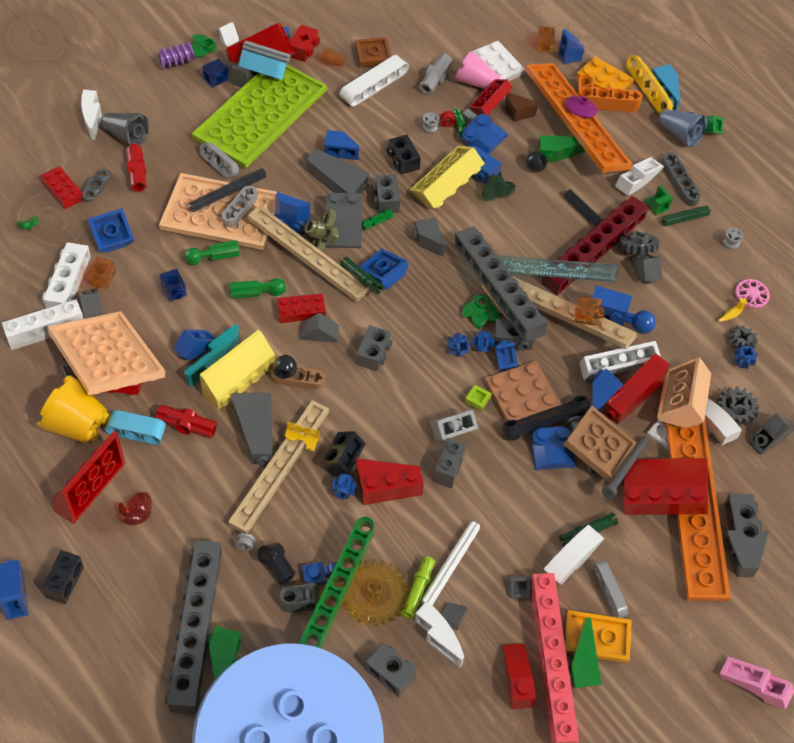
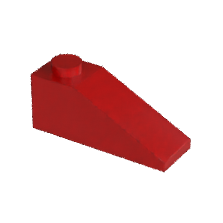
(518, 676)

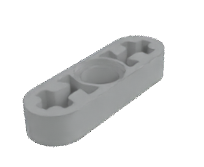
(210, 153)
(238, 213)
(610, 589)

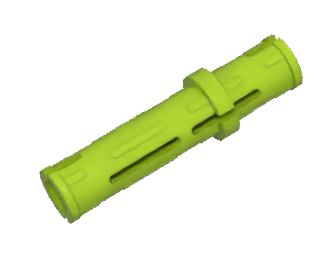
(421, 579)

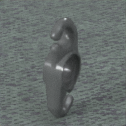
(96, 179)

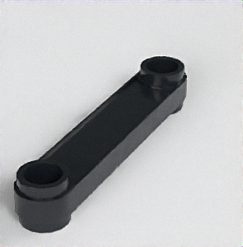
(515, 428)

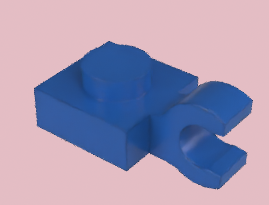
(317, 572)

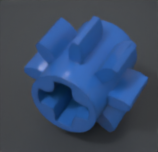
(483, 341)
(458, 344)
(745, 357)
(343, 486)

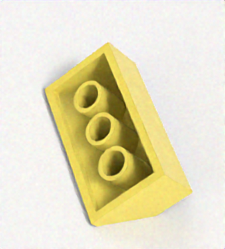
(447, 176)
(237, 370)

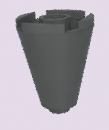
(127, 126)

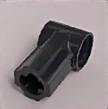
(277, 562)

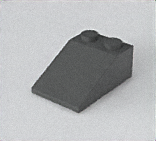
(348, 219)

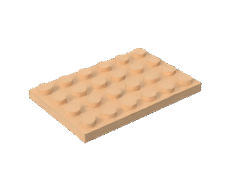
(208, 221)
(105, 352)

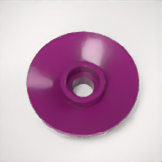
(581, 106)

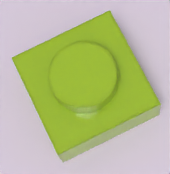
(478, 397)

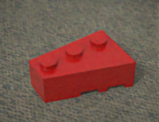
(387, 481)

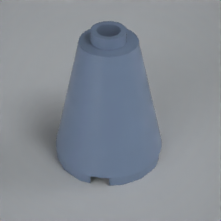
(684, 125)

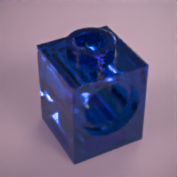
(215, 72)
(173, 285)

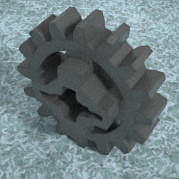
(639, 243)
(739, 405)

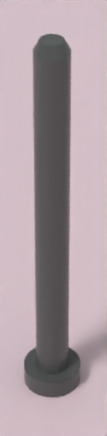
(609, 490)

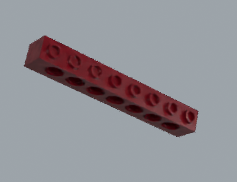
(600, 239)

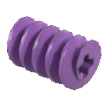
(175, 54)

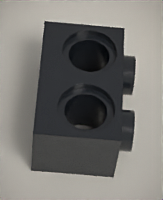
(403, 154)
(343, 453)
(63, 577)

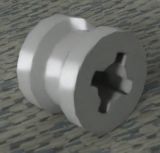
(430, 123)
(732, 238)

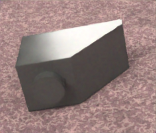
(429, 236)
(647, 267)
(91, 303)

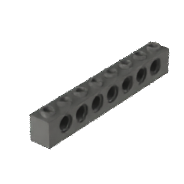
(500, 284)
(187, 700)

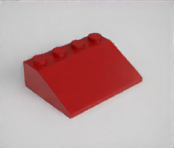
(90, 479)
(666, 487)

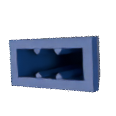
(13, 590)

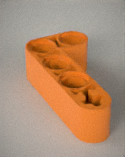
(609, 98)

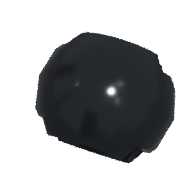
(536, 161)
(285, 366)

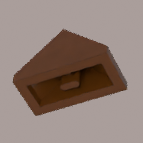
(520, 107)

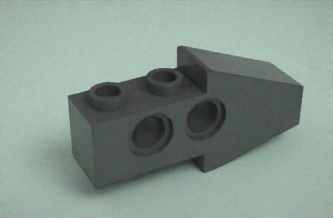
(742, 550)

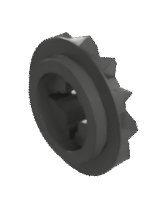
(736, 342)

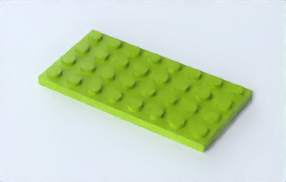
(259, 114)

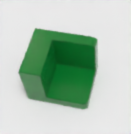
(714, 125)
(660, 201)

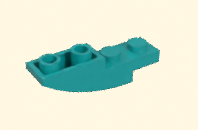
(217, 349)

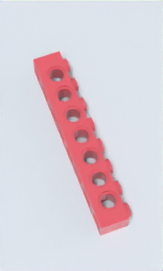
(553, 659)

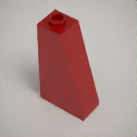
(271, 37)
(637, 389)

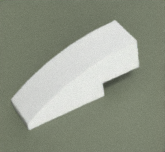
(91, 112)
(638, 176)
(720, 423)
(574, 554)
(439, 633)

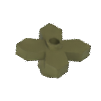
(323, 230)

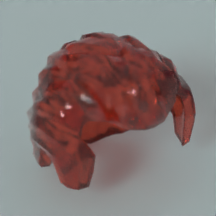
(137, 509)

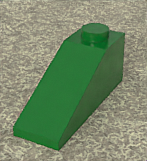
(559, 147)
(224, 648)
(584, 662)

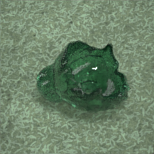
(497, 188)

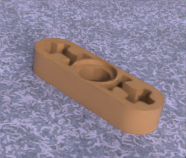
(311, 384)

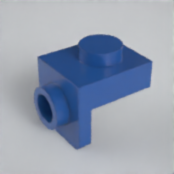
(506, 355)

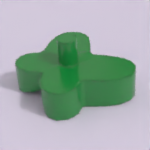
(28, 223)

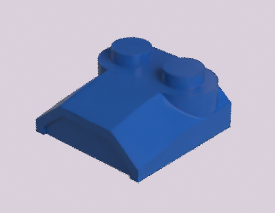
(483, 134)
(292, 212)
(111, 230)
(385, 267)
(549, 448)

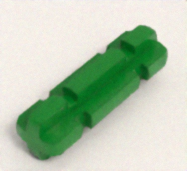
(459, 121)
(377, 219)

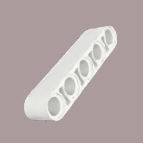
(374, 80)

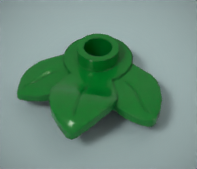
(202, 45)
(480, 313)

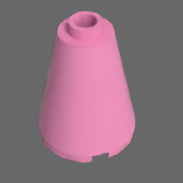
(476, 72)

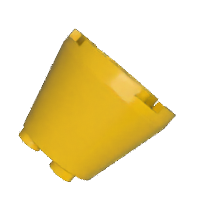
(73, 412)

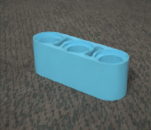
(262, 64)
(136, 427)

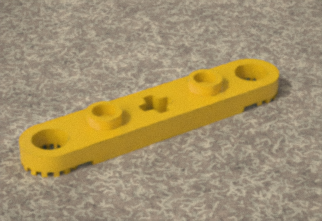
(643, 76)

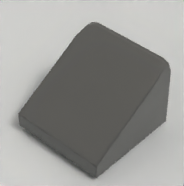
(519, 586)
(454, 614)

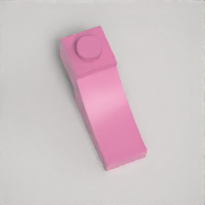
(758, 681)

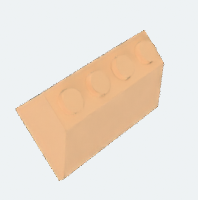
(685, 394)

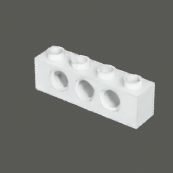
(67, 275)
(34, 326)
(618, 360)

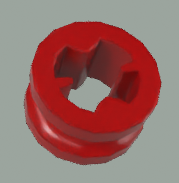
(447, 115)

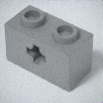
(454, 425)

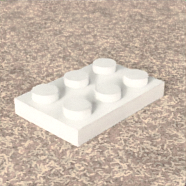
(500, 61)

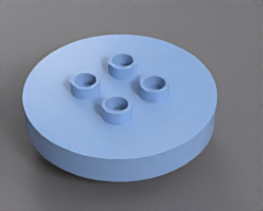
(288, 698)

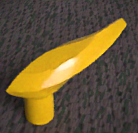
(734, 311)

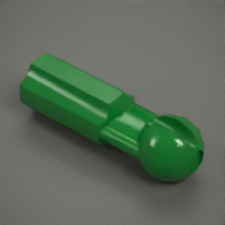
(215, 252)
(254, 288)

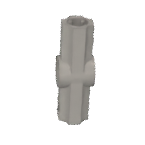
(435, 74)

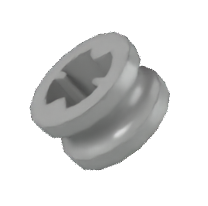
(245, 542)

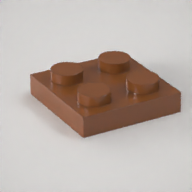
(372, 51)

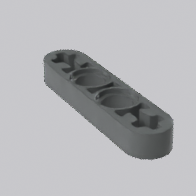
(683, 178)

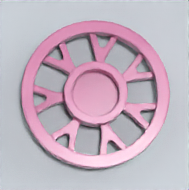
(753, 293)

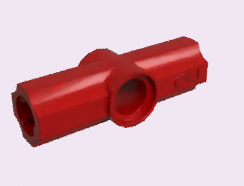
(136, 168)
(187, 421)

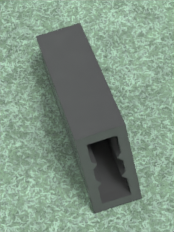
(336, 173)
(255, 422)

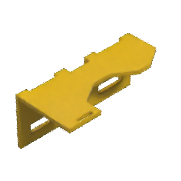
(310, 441)

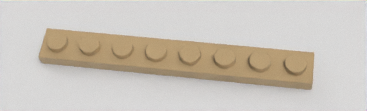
(308, 253)
(565, 311)
(276, 471)

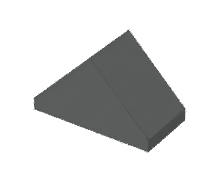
(241, 75)
(319, 329)

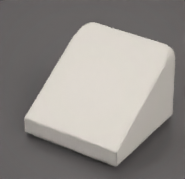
(228, 34)

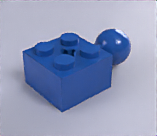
(616, 310)

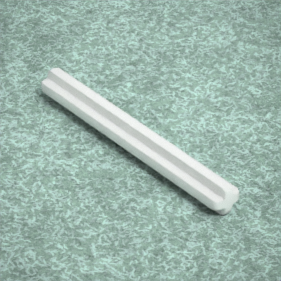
(451, 563)

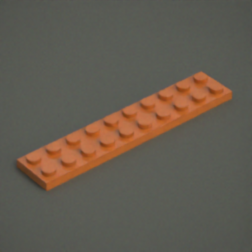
(587, 131)
(700, 533)

